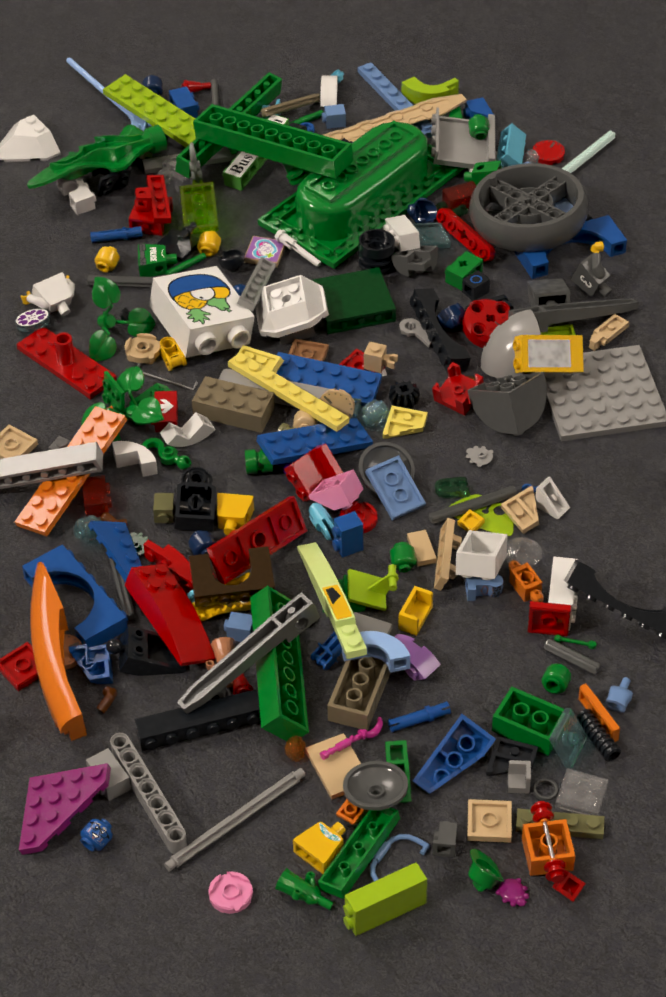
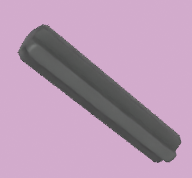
(572, 656)

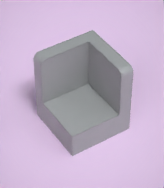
(519, 776)

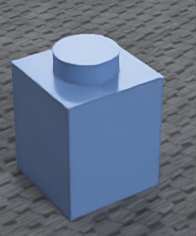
(334, 116)
(238, 626)

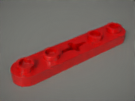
(474, 242)

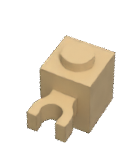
(376, 357)

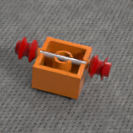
(548, 844)

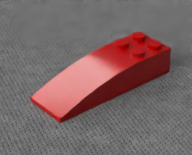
(170, 613)

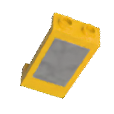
(548, 353)

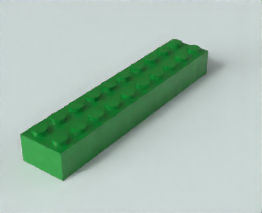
(273, 141)

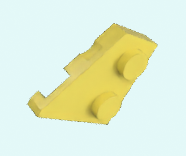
(404, 422)

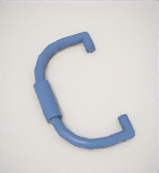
(386, 846)

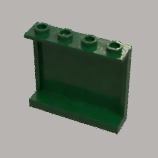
(357, 300)

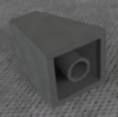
(548, 292)

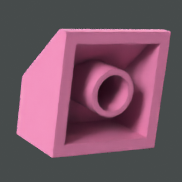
(338, 491)

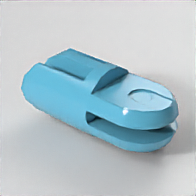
(321, 519)

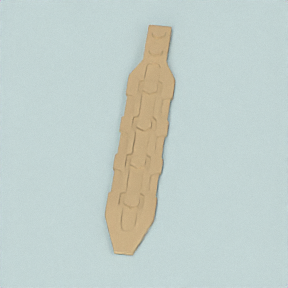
(409, 115)

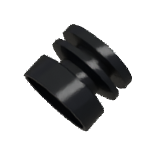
(376, 249)

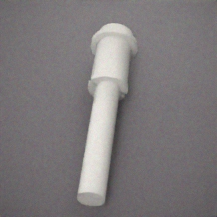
(289, 242)

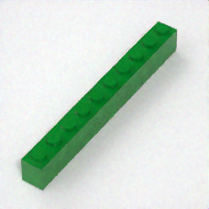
(250, 103)

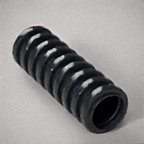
(598, 735)

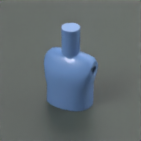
(619, 696)

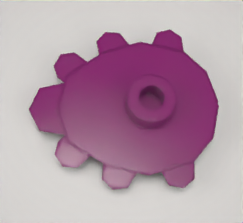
(513, 892)

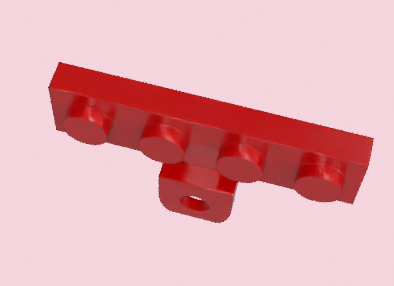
(154, 198)

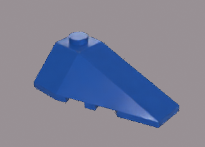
(456, 752)

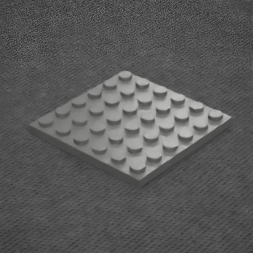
(607, 398)

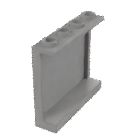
(454, 144)

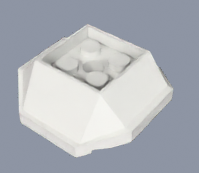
(290, 306)

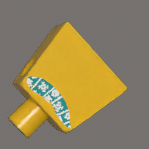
(319, 844)

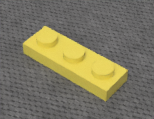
(266, 359)

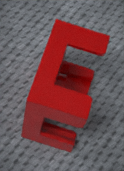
(454, 390)

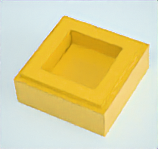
(471, 521)

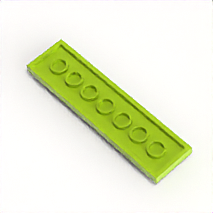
(152, 109)

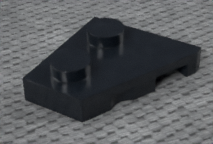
(507, 750)

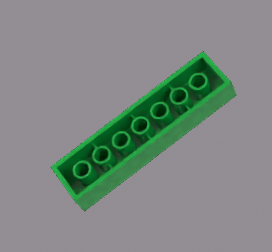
(279, 674)

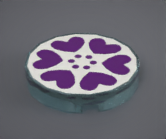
(32, 319)

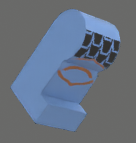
(478, 587)

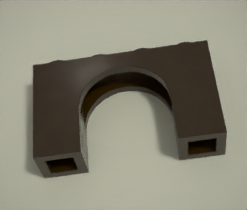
(211, 592)

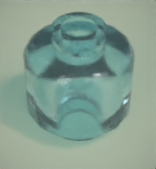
(375, 412)
(82, 531)

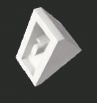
(550, 499)

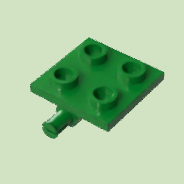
(113, 394)

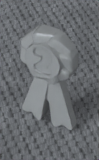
(413, 328)

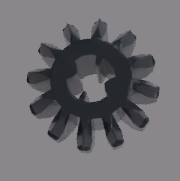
(404, 394)

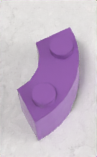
(421, 659)

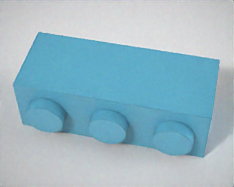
(511, 146)

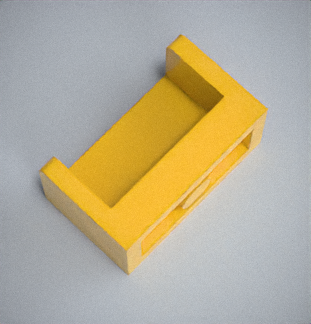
(415, 610)

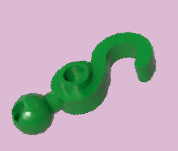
(168, 455)

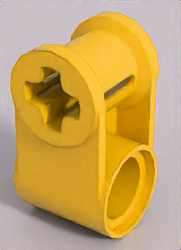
(171, 353)

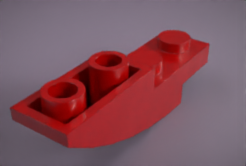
(173, 559)

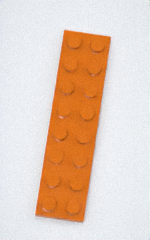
(55, 495)

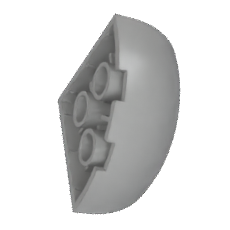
(499, 352)

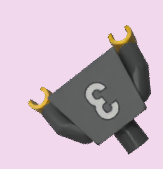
(591, 274)

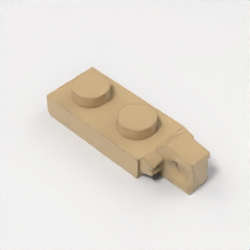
(608, 331)

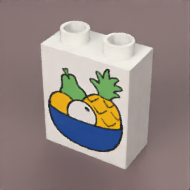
(201, 311)

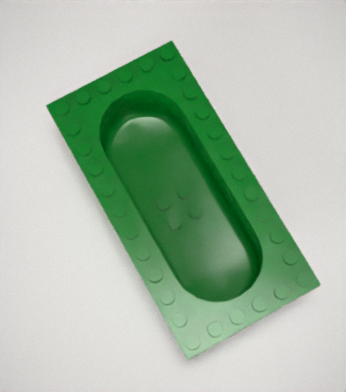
(386, 175)

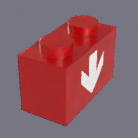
(169, 408)

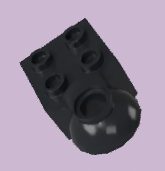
(195, 501)

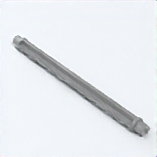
(235, 819)

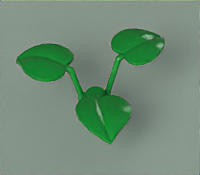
(140, 320)
(148, 409)

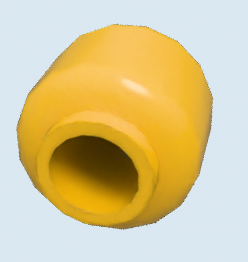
(209, 243)
(107, 259)

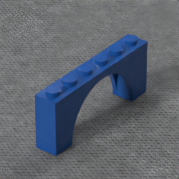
(595, 230)
(105, 617)

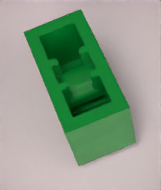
(461, 268)

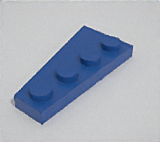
(118, 545)

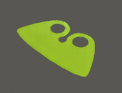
(493, 523)

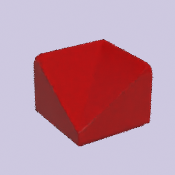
(570, 886)

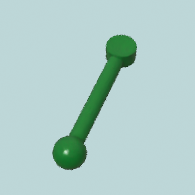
(591, 644)

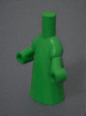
(302, 889)

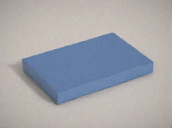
(395, 487)

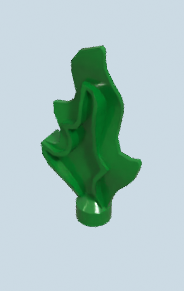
(108, 152)

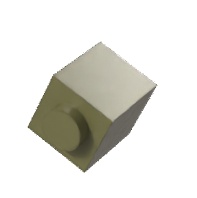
(164, 507)

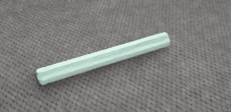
(589, 152)

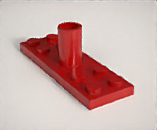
(65, 361)
(271, 529)

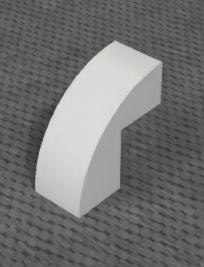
(329, 90)
(193, 431)
(131, 453)

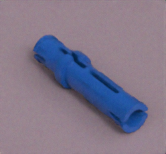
(109, 235)
(420, 716)

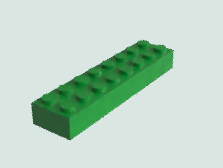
(358, 851)

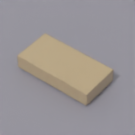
(423, 547)

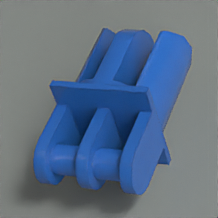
(331, 648)

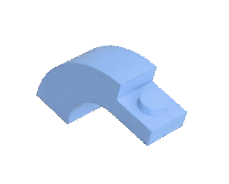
(386, 649)

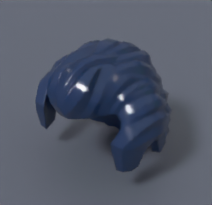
(422, 211)
(451, 317)

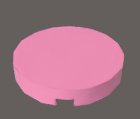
(230, 892)

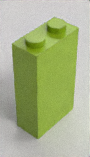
(385, 899)

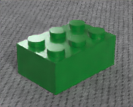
(526, 719)

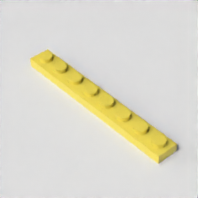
(288, 391)

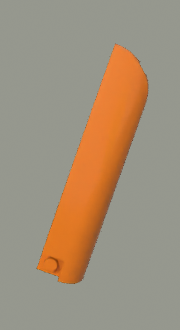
(47, 637)

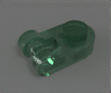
(452, 487)

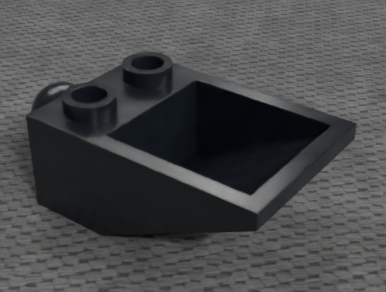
(143, 653)

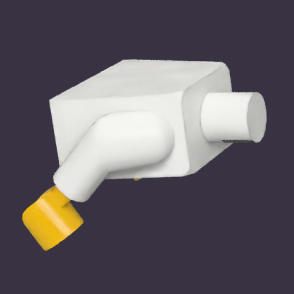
(52, 294)

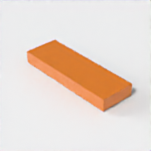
(591, 702)

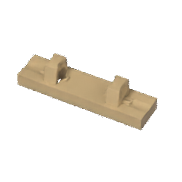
(447, 542)

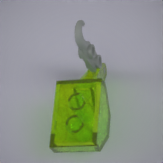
(199, 199)

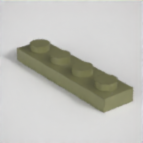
(579, 824)

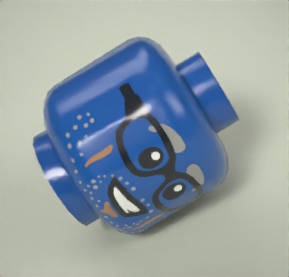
(96, 834)

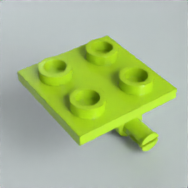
(371, 589)

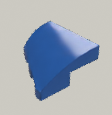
(94, 662)

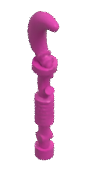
(362, 734)

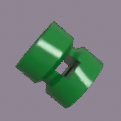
(257, 461)

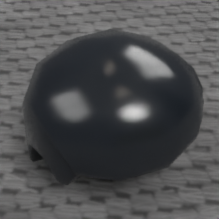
(231, 259)

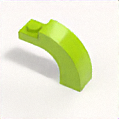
(418, 92)

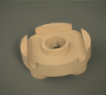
(134, 349)

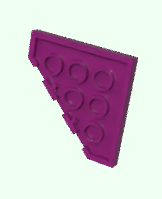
(55, 800)

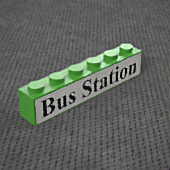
(246, 165)

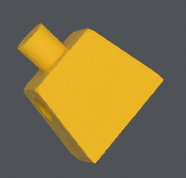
(233, 511)

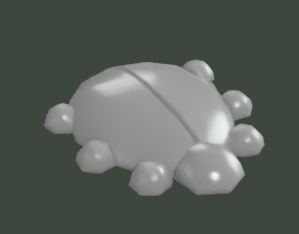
(479, 456)

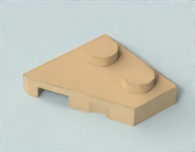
(522, 510)

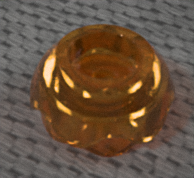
(295, 748)

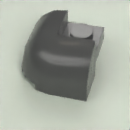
(416, 260)

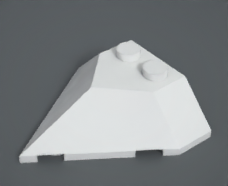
(28, 141)

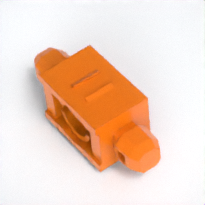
(525, 581)

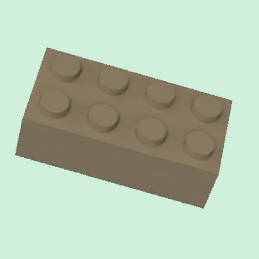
(234, 404)
(358, 692)

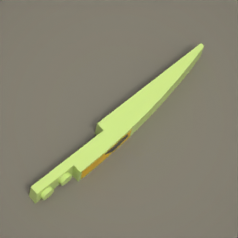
(333, 600)

